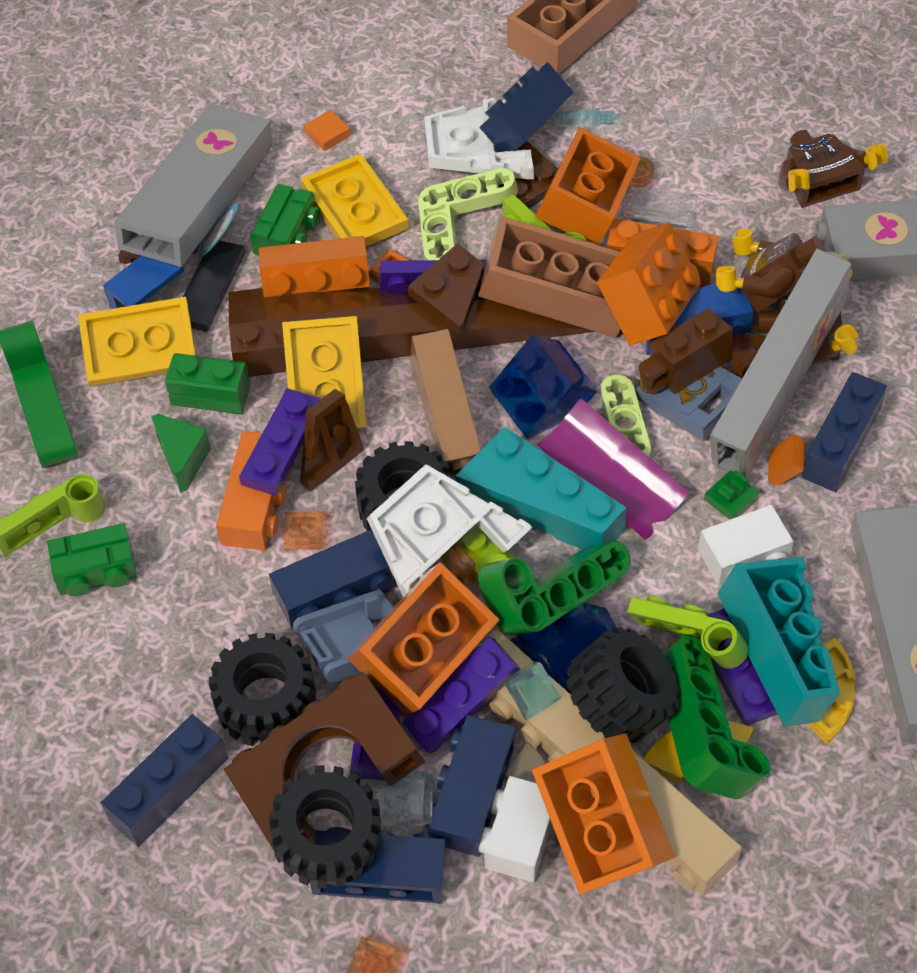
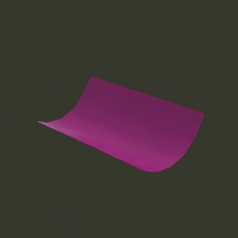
(615, 466)

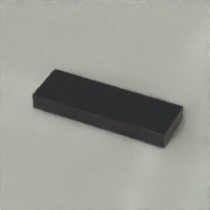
(212, 283)

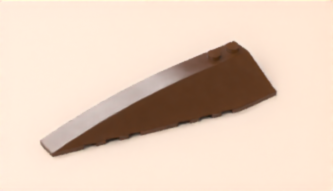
(383, 320)

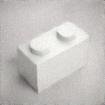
(743, 540)
(519, 831)

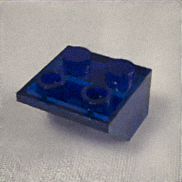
(541, 385)
(565, 639)

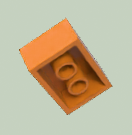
(588, 186)
(649, 283)
(423, 639)
(602, 813)

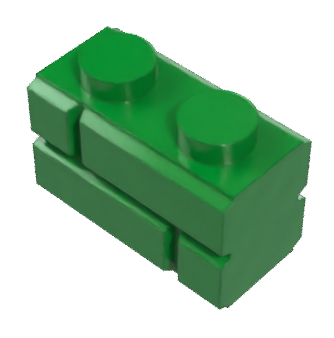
(285, 218)
(208, 383)
(92, 560)

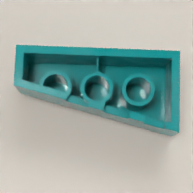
(542, 492)
(776, 618)

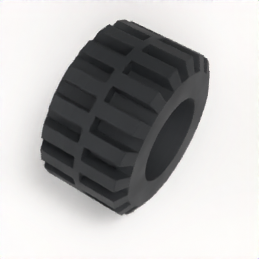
(389, 471)
(253, 661)
(623, 685)
(319, 792)

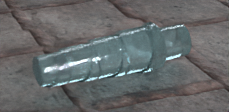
(584, 117)

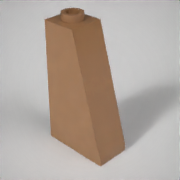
(444, 398)

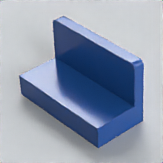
(139, 282)

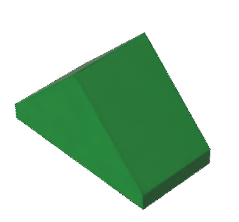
(183, 447)

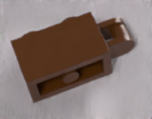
(687, 353)

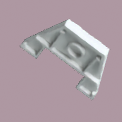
(460, 145)
(430, 517)

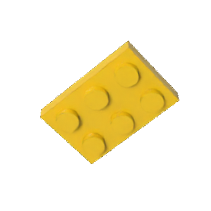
(355, 201)
(135, 340)
(324, 358)

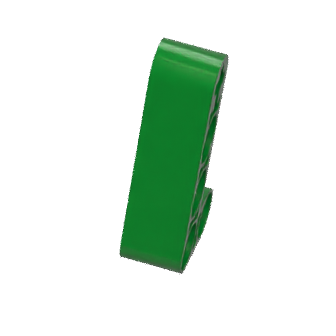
(37, 394)
(533, 603)
(702, 732)

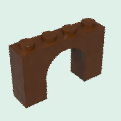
(348, 713)

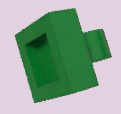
(732, 495)

